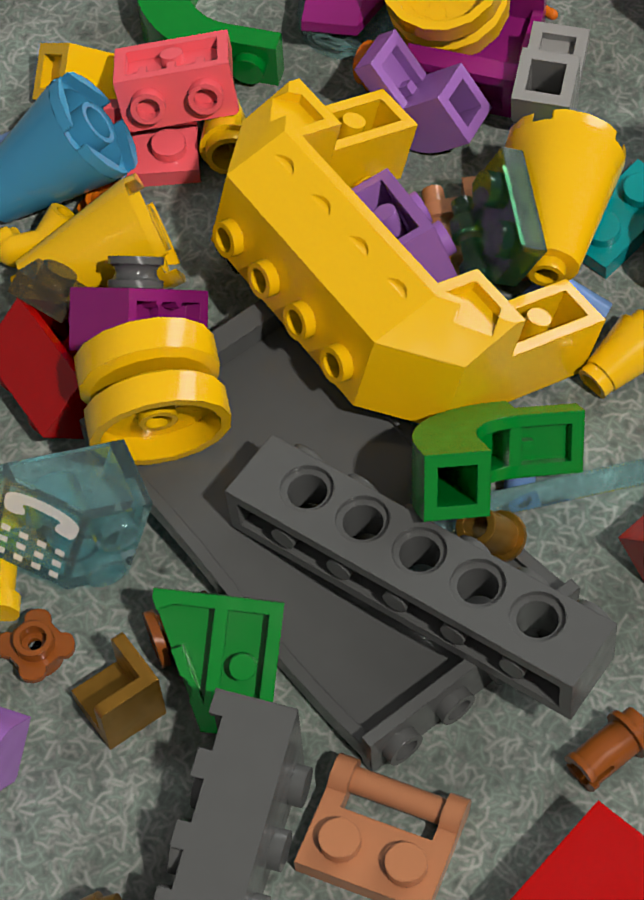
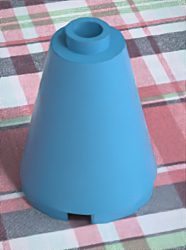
(62, 149)

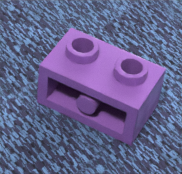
(410, 223)

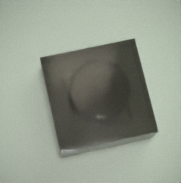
(46, 287)

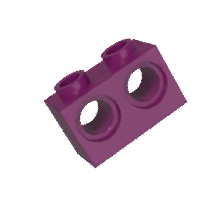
(103, 308)

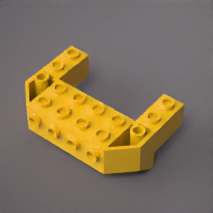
(356, 292)

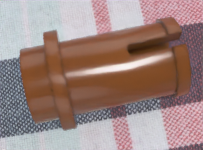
(608, 748)

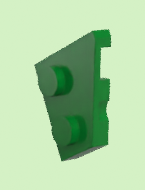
(221, 645)

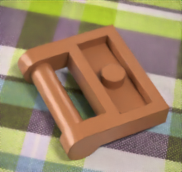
(370, 854)

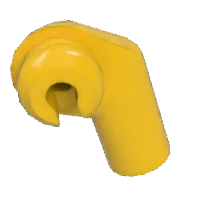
(15, 244)

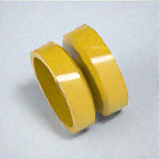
(449, 24)
(153, 388)

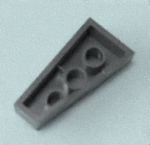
(239, 803)

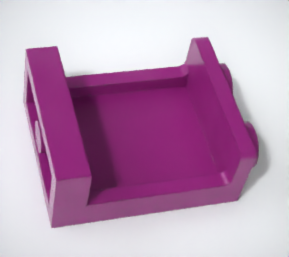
(497, 64)

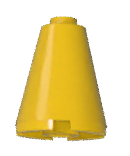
(572, 177)
(110, 226)

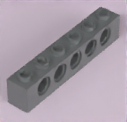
(432, 602)

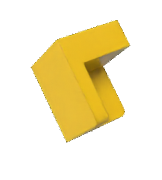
(60, 58)

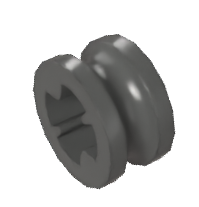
(135, 272)

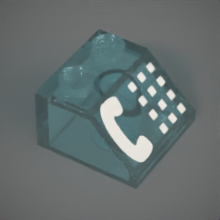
(74, 514)

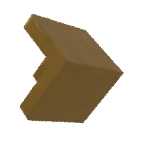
(121, 696)

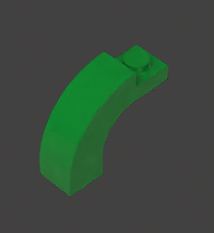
(255, 52)
(489, 442)

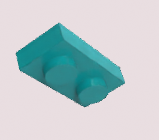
(621, 225)

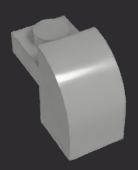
(549, 71)

